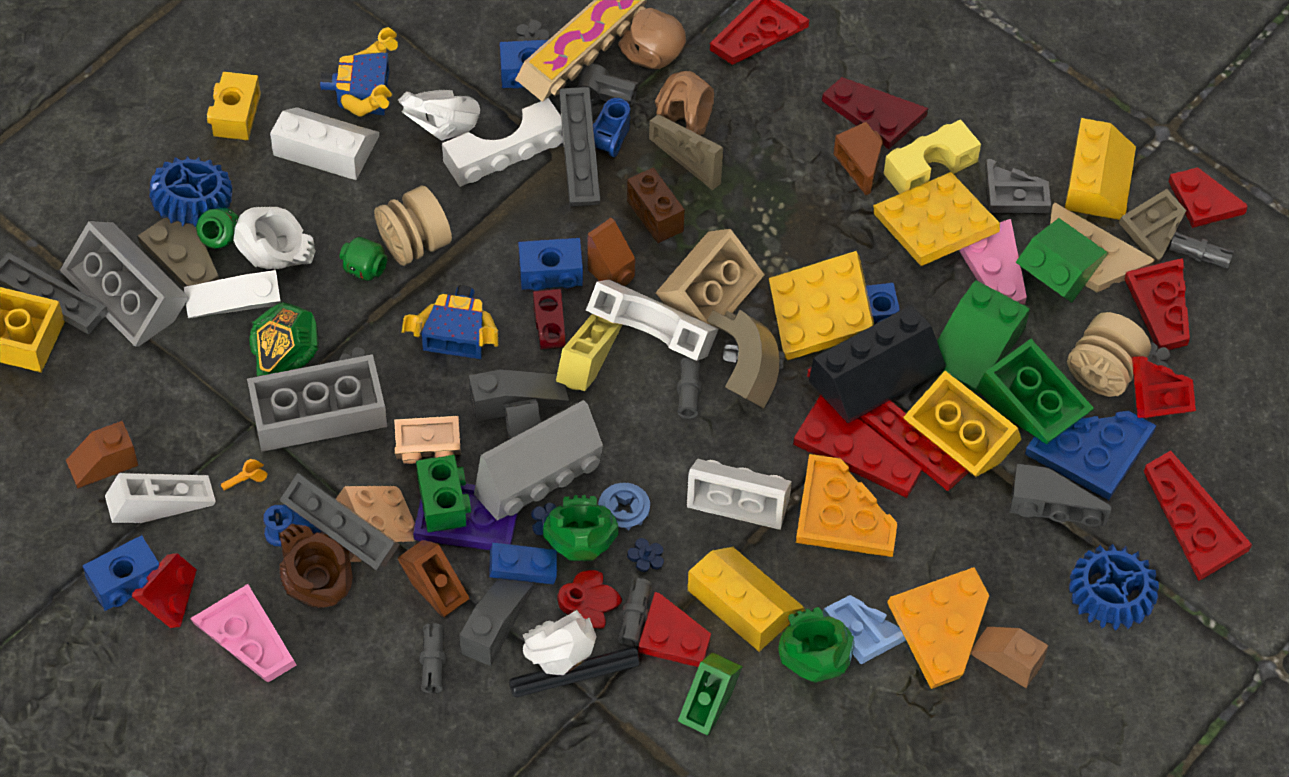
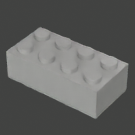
(317, 402)

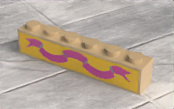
(576, 45)

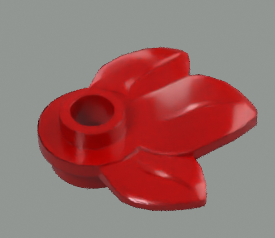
(591, 595)

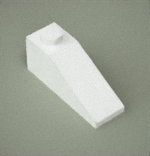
(233, 294)
(156, 496)

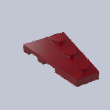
(882, 112)

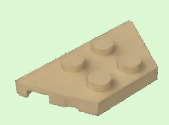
(1120, 255)

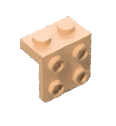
(426, 438)
(382, 508)

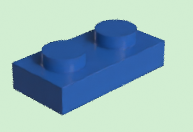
(523, 563)

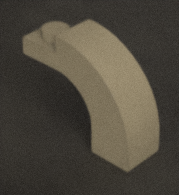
(757, 358)

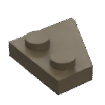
(1154, 223)

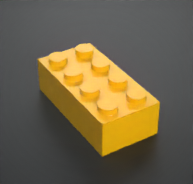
(28, 328)

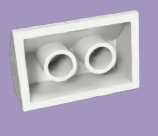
(322, 142)
(738, 493)

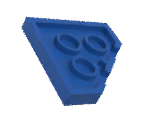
(1095, 450)

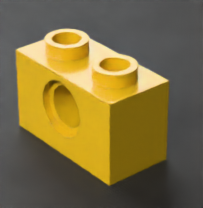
(234, 105)

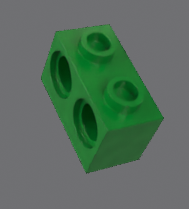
(441, 493)

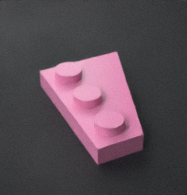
(995, 263)
(246, 633)

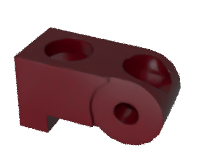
(549, 319)

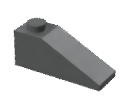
(497, 387)
(493, 619)

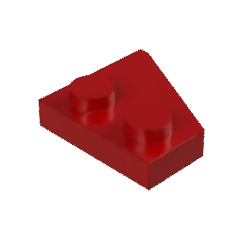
(168, 590)
(673, 634)

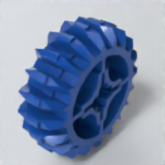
(189, 189)
(1108, 596)

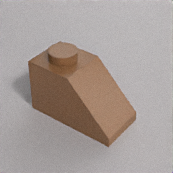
(1011, 653)

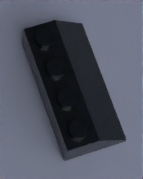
(877, 364)

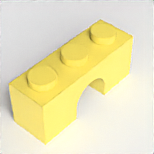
(950, 145)

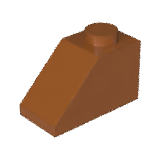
(859, 154)
(610, 254)
(102, 455)
(433, 576)

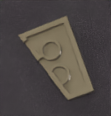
(689, 149)
(179, 252)

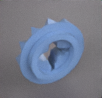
(626, 494)

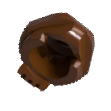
(314, 567)

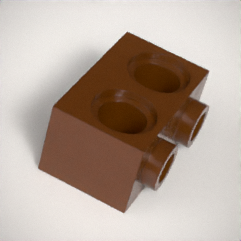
(655, 205)

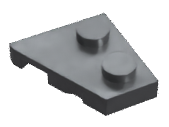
(1015, 191)

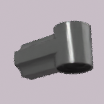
(605, 86)

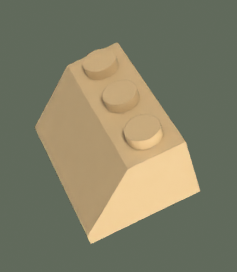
(712, 277)

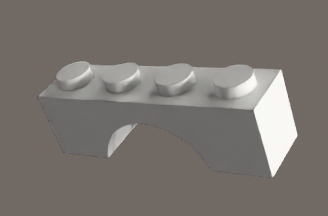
(473, 158)
(636, 310)

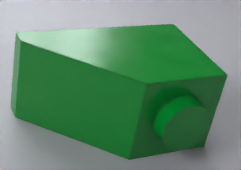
(709, 693)

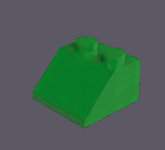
(1062, 258)

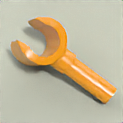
(250, 470)

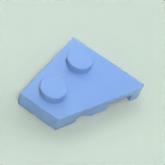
(868, 626)

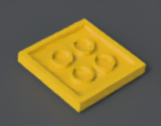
(936, 218)
(821, 305)

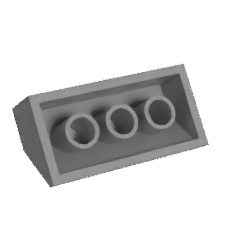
(123, 278)
(538, 461)

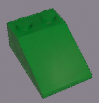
(980, 333)
(1033, 393)

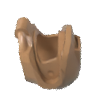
(658, 38)
(686, 98)

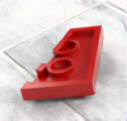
(756, 29)
(1161, 302)

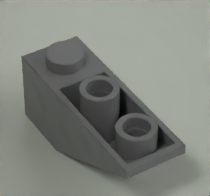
(1049, 495)

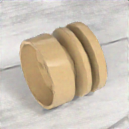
(413, 225)
(1105, 354)

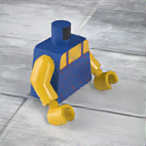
(363, 77)
(454, 325)

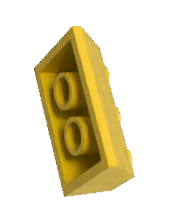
(1100, 170)
(963, 425)
(742, 596)

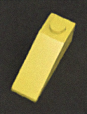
(586, 352)

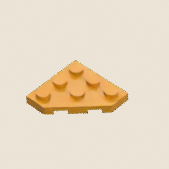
(842, 511)
(942, 623)

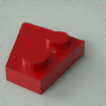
(1204, 198)
(1161, 390)

